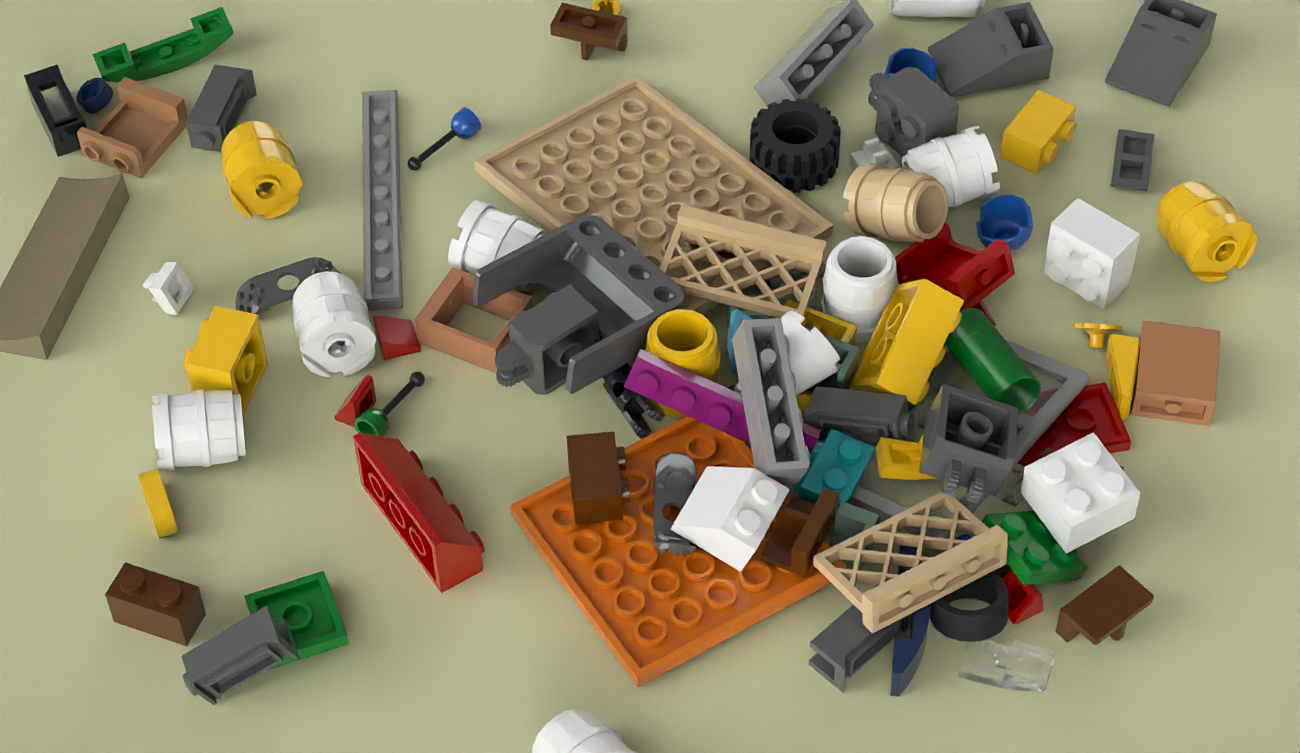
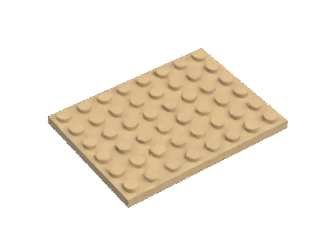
(634, 165)

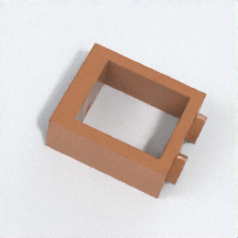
(444, 304)

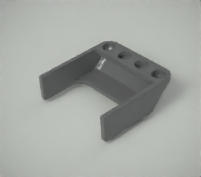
(606, 272)

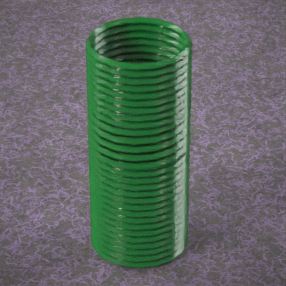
(992, 361)

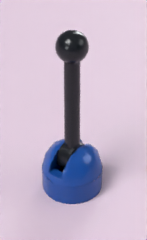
(463, 125)

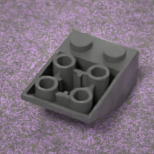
(1162, 49)
(994, 52)

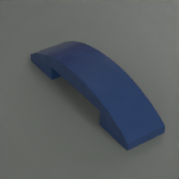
(909, 652)

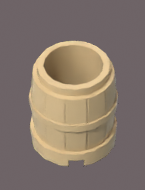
(895, 203)

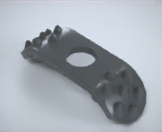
(263, 292)
(672, 487)

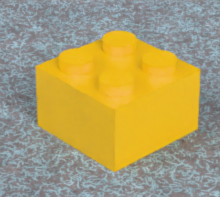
(228, 354)

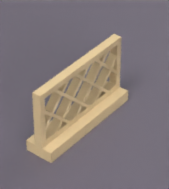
(748, 243)
(930, 577)

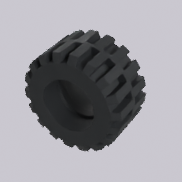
(796, 144)

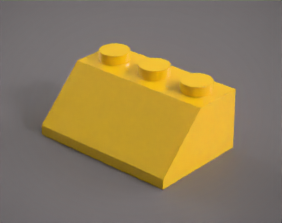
(908, 341)

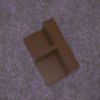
(590, 28)
(801, 532)
(1104, 608)

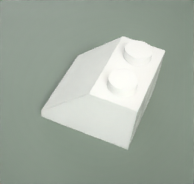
(730, 512)

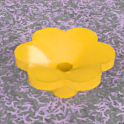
(1097, 332)

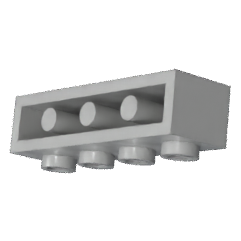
(815, 53)
(770, 400)

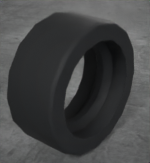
(973, 624)

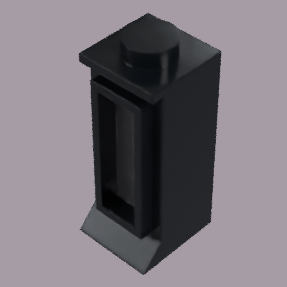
(55, 109)

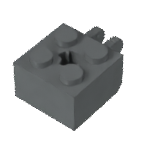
(911, 109)
(546, 340)
(969, 442)

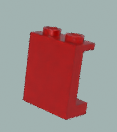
(956, 267)

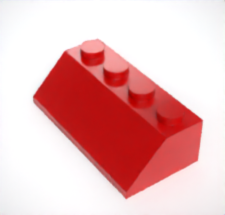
(418, 510)

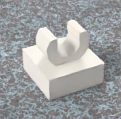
(873, 153)
(169, 287)

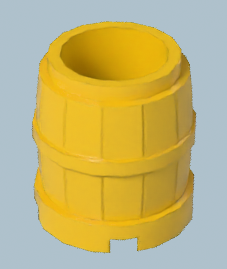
(260, 170)
(1205, 230)
(688, 342)

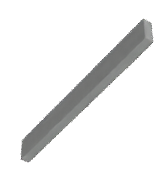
(381, 201)

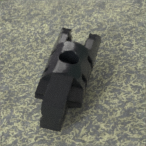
(631, 403)

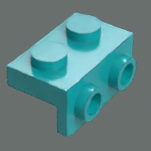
(836, 466)

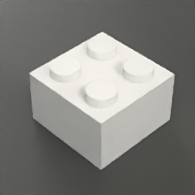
(1090, 253)
(1080, 492)

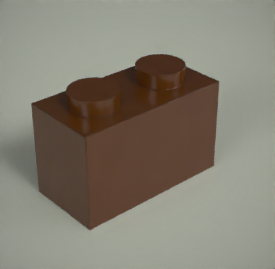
(595, 477)
(155, 604)

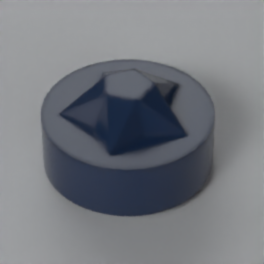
(94, 95)

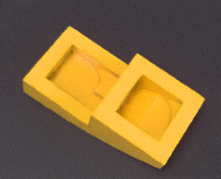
(900, 459)

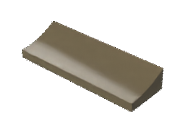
(57, 262)

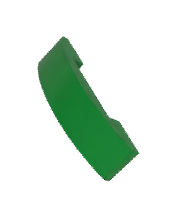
(166, 55)

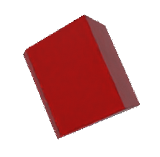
(1023, 599)

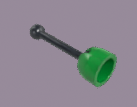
(375, 420)

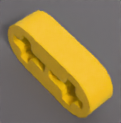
(158, 503)

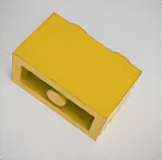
(1038, 132)

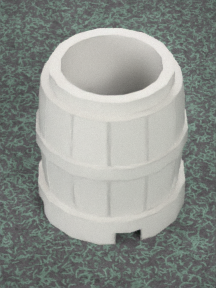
(959, 163)
(489, 236)
(859, 283)
(332, 325)
(197, 428)
(578, 733)

